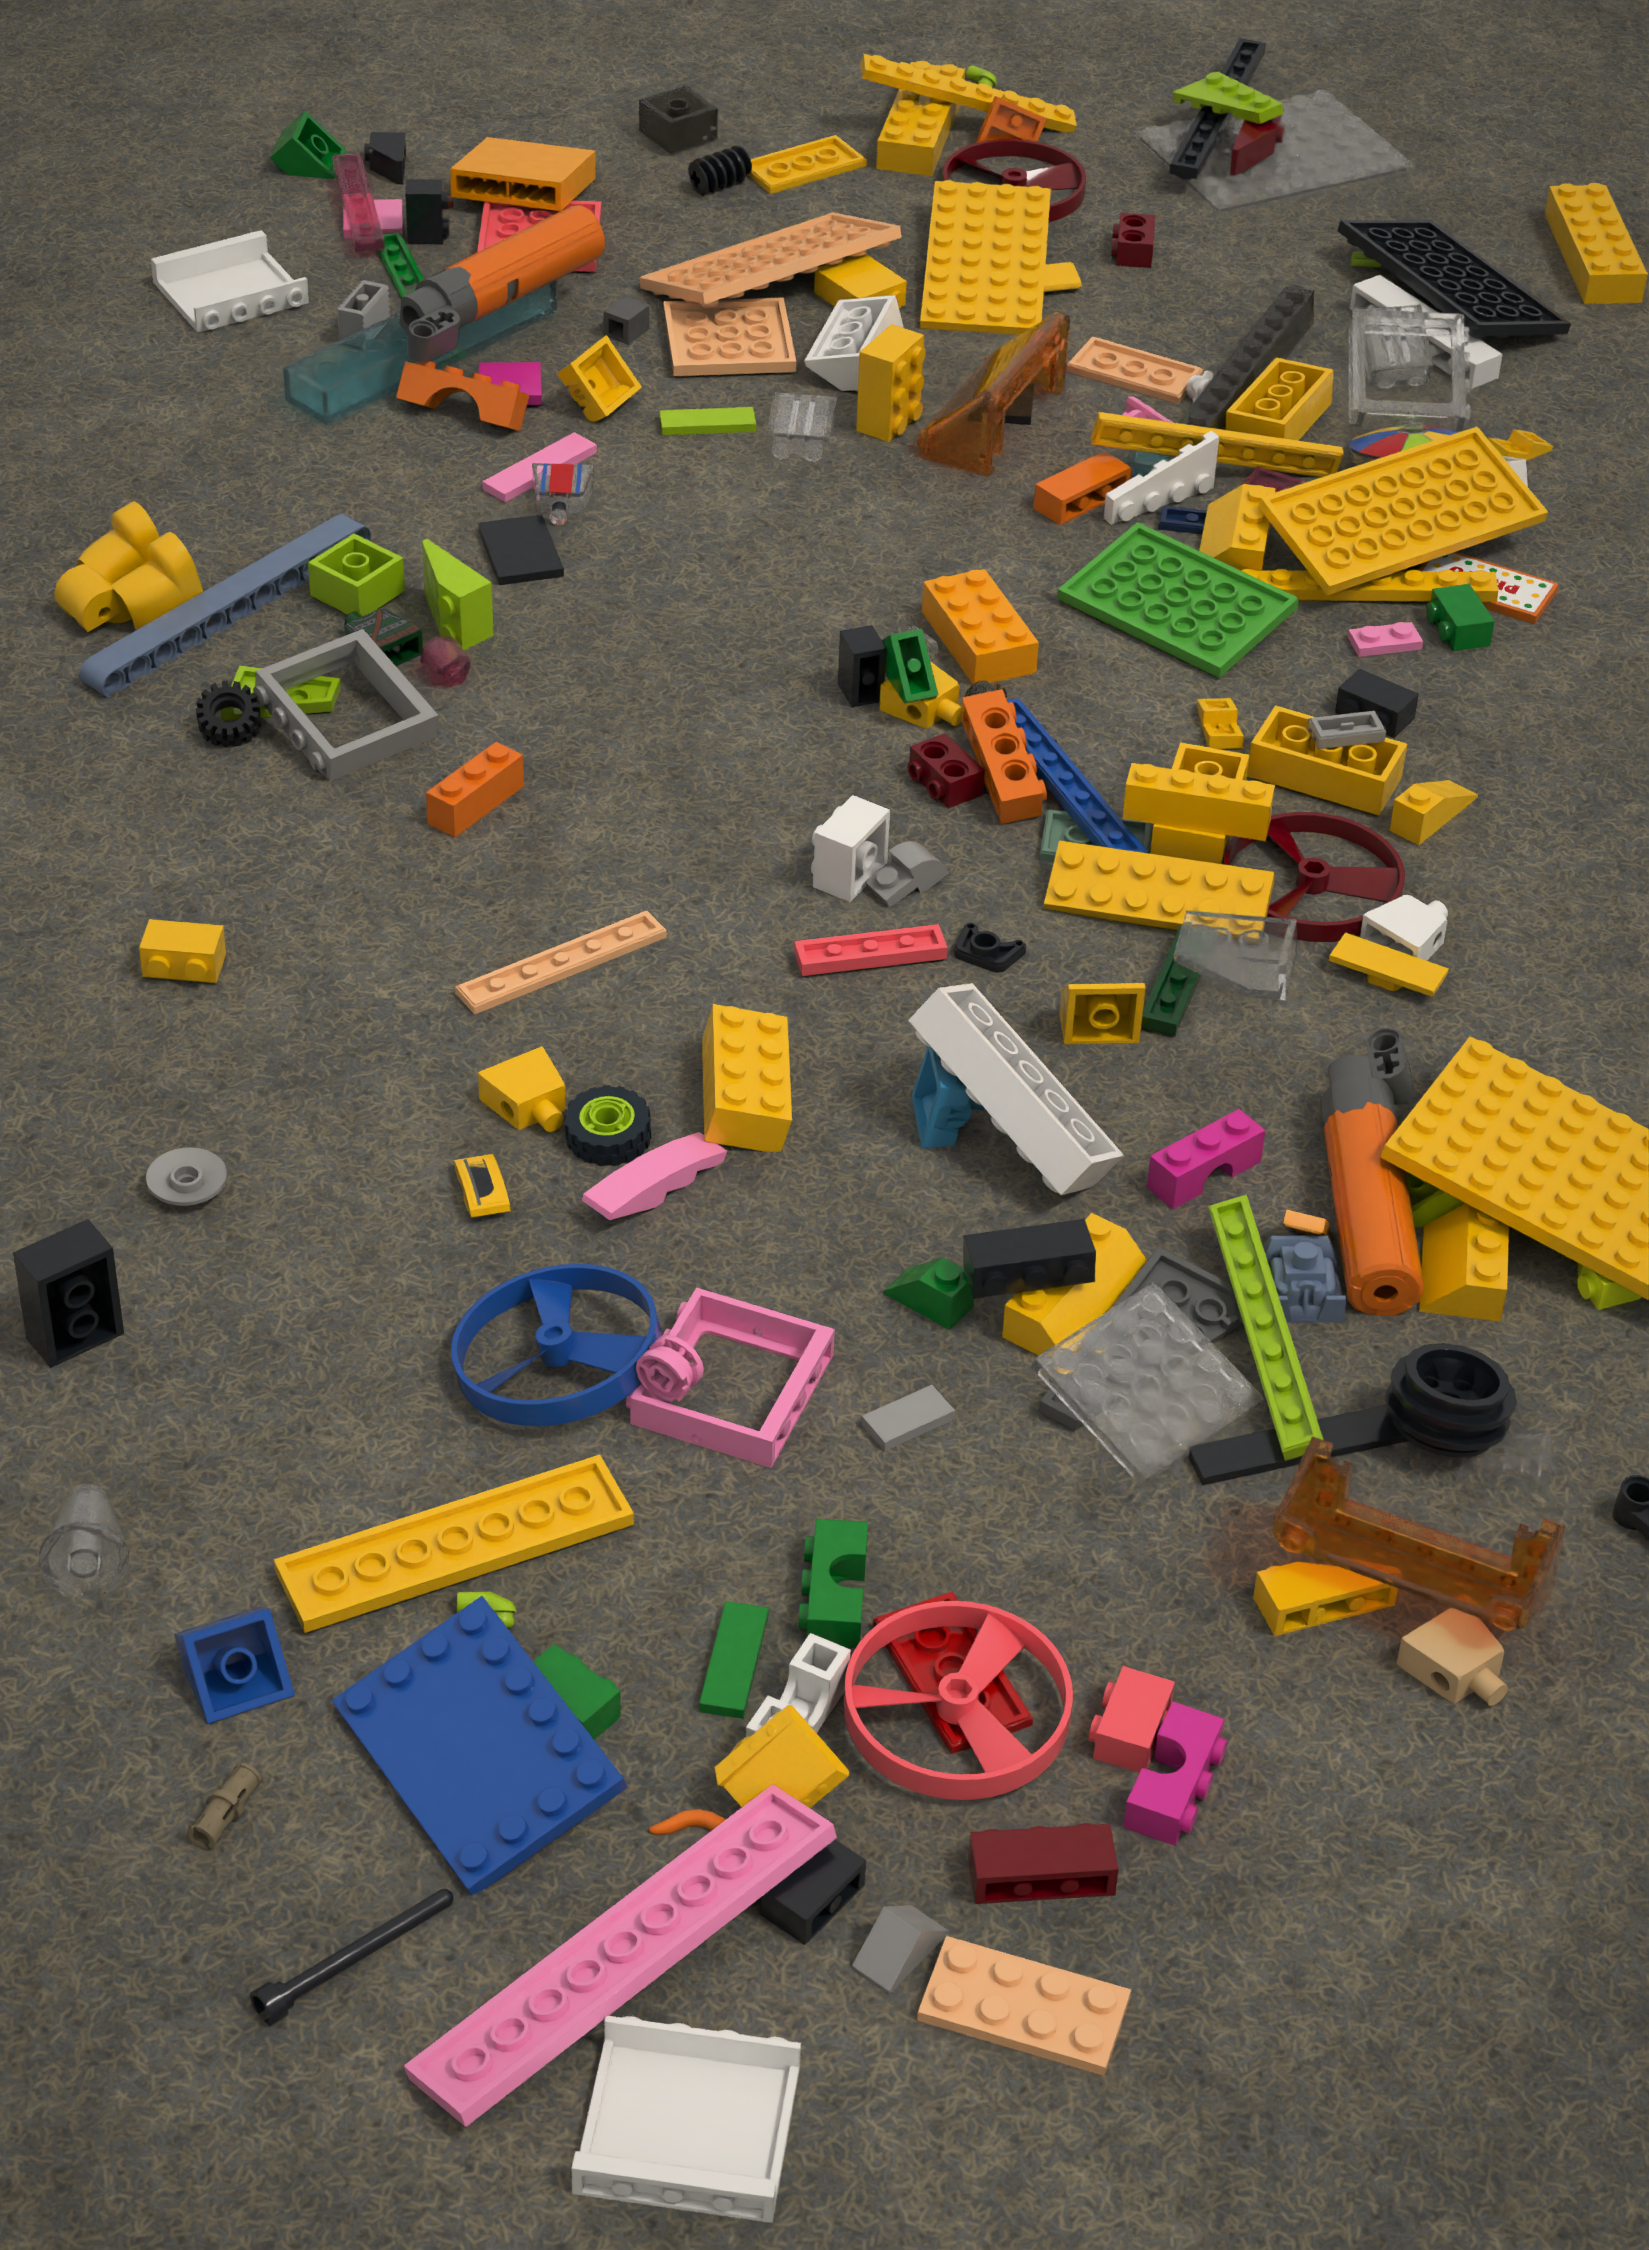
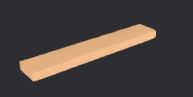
(560, 962)

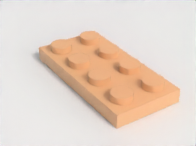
(1024, 2005)

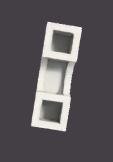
(812, 1686)

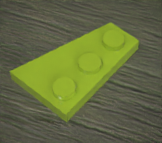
(310, 696)

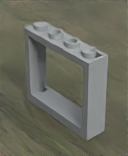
(418, 716)

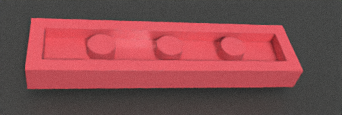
(870, 950)

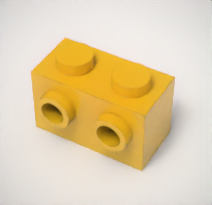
(182, 951)

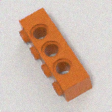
(1002, 753)

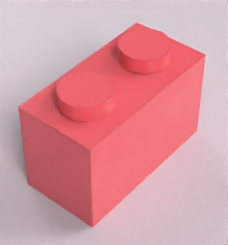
(1131, 1719)

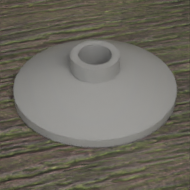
(186, 1176)

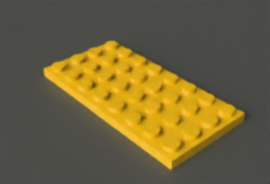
(985, 258)
(1402, 510)

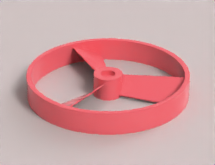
(1000, 1754)

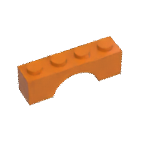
(496, 404)

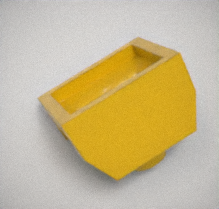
(599, 380)

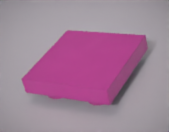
(522, 373)

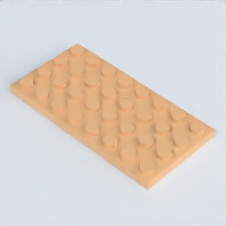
(770, 258)

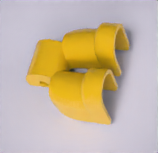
(128, 574)

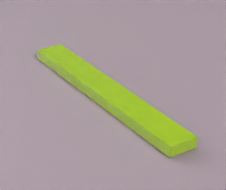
(1265, 1326)

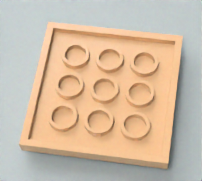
(729, 337)

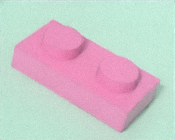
(1385, 639)

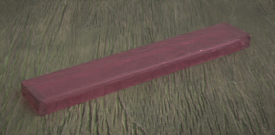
(358, 202)

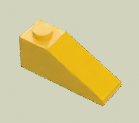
(1427, 808)
(1315, 1594)

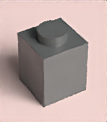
(626, 320)

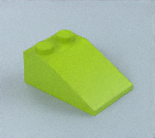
(457, 597)

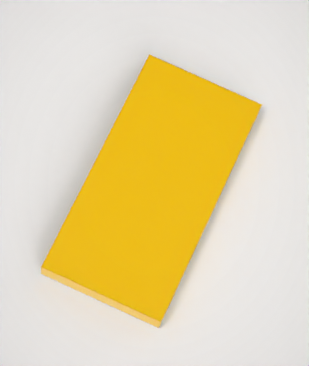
(805, 164)

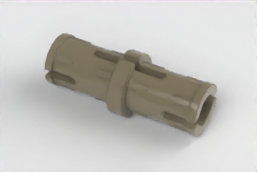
(224, 1806)

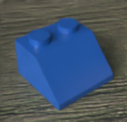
(235, 1663)

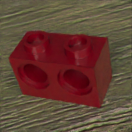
(1133, 240)
(946, 771)

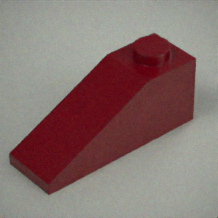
(1255, 143)

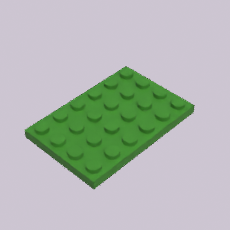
(1178, 599)

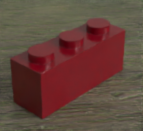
(1042, 1863)

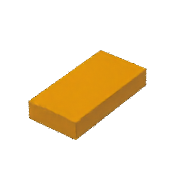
(1306, 1224)

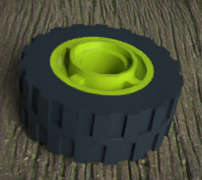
(608, 1125)

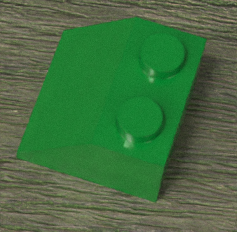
(306, 149)

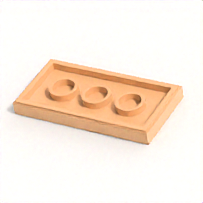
(1133, 369)

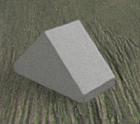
(897, 1945)

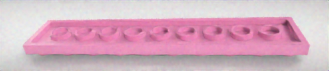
(618, 1954)

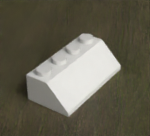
(846, 333)

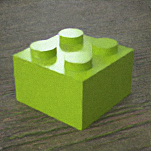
(356, 576)

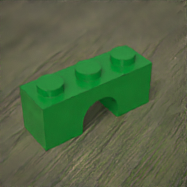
(836, 1556)

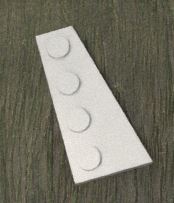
(1166, 483)

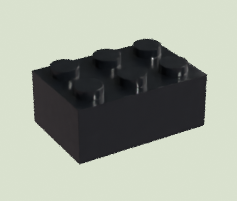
(69, 1293)

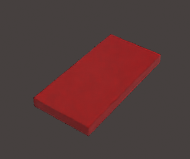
(935, 1653)

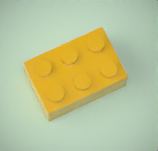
(890, 383)

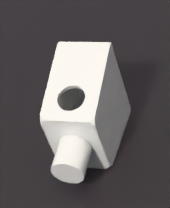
(1407, 926)

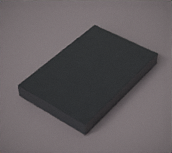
(520, 549)

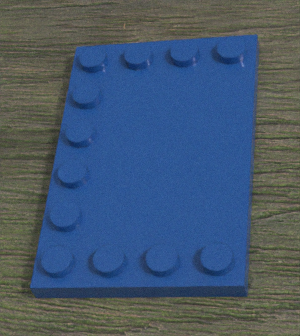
(479, 1745)

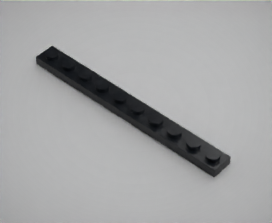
(1209, 125)

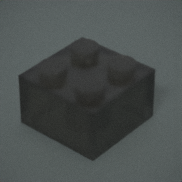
(678, 119)

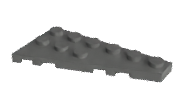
(1197, 1293)

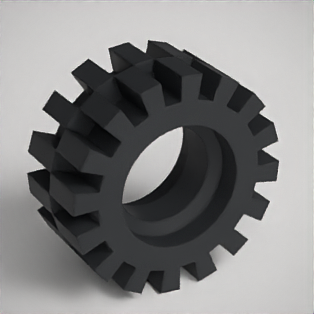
(228, 697)

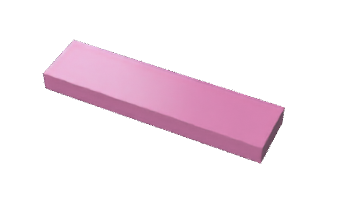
(518, 477)

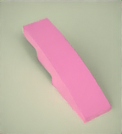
(648, 1178)

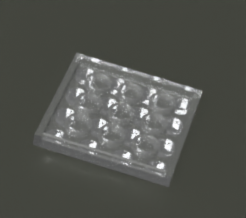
(1147, 1383)

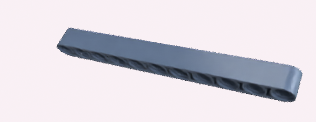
(213, 609)

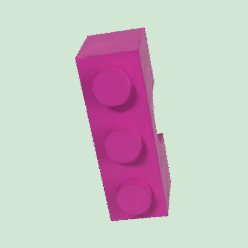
(1183, 1167)
(1164, 1803)

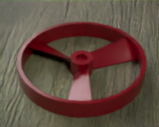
(1065, 174)
(1317, 876)

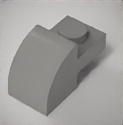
(908, 870)

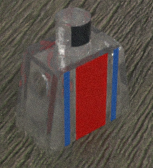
(562, 490)

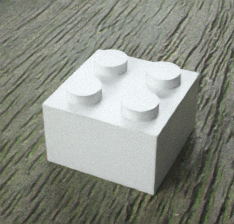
(850, 848)

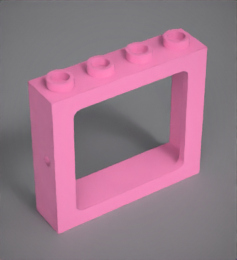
(740, 1322)

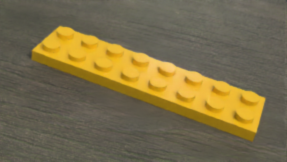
(452, 1543)

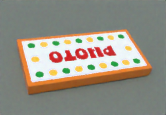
(1518, 593)

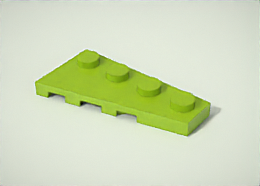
(1229, 96)

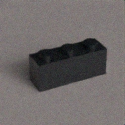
(1029, 1258)

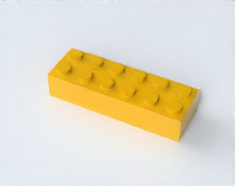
(917, 128)
(1595, 244)

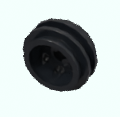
(1450, 1400)

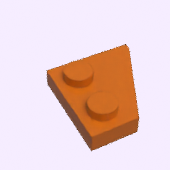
(1010, 122)

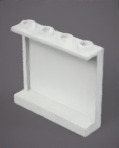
(227, 282)
(688, 2119)

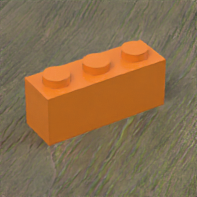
(1080, 487)
(475, 789)

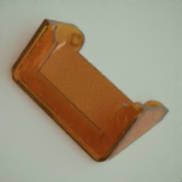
(973, 421)
(1329, 1526)

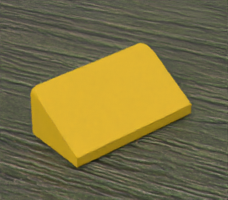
(1061, 277)

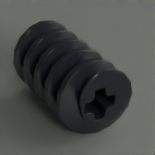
(719, 169)

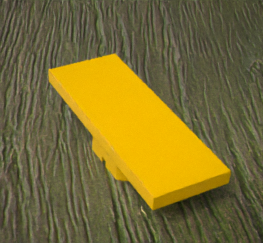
(1388, 966)

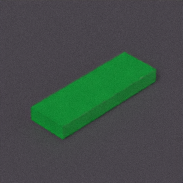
(734, 1660)

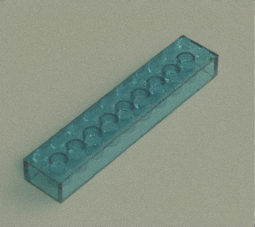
(372, 360)

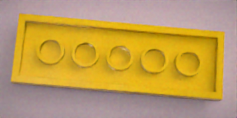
(1151, 886)

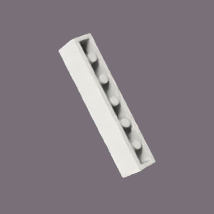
(1382, 293)

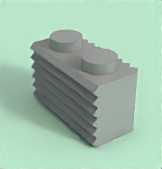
(363, 308)

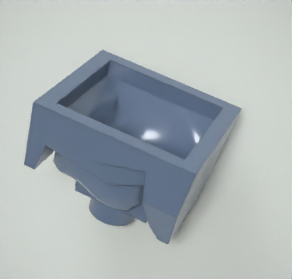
(1306, 1278)

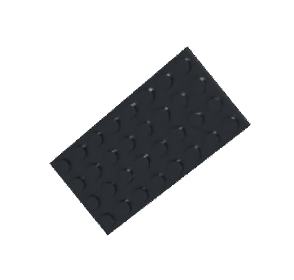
(1453, 278)

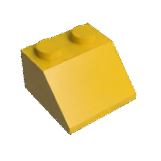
(1101, 1013)

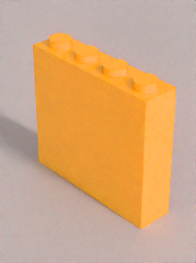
(523, 173)

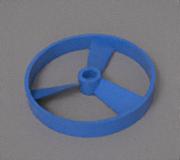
(558, 1343)

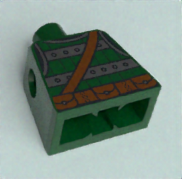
(392, 634)

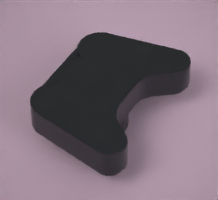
(986, 950)

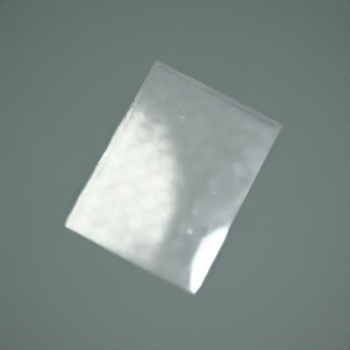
(1320, 153)

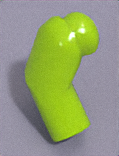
(981, 76)
(503, 1607)

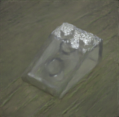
(1240, 951)

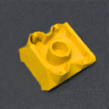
(784, 1755)

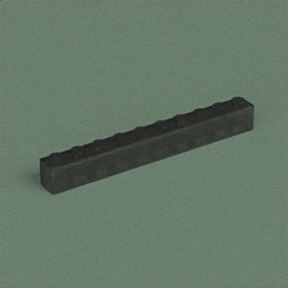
(1270, 338)

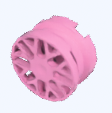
(667, 1370)

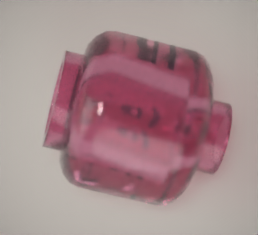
(445, 661)

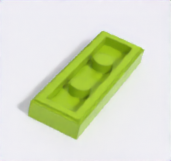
(707, 421)

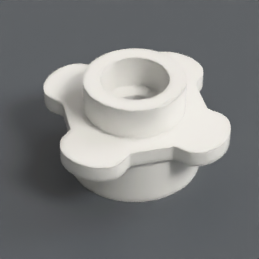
(1197, 384)

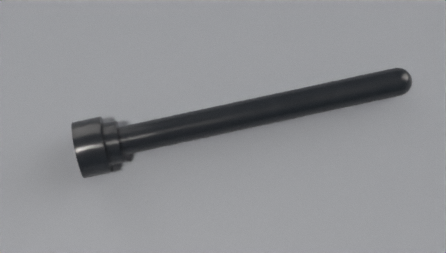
(280, 1997)

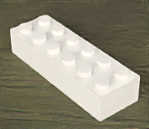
(1015, 1088)

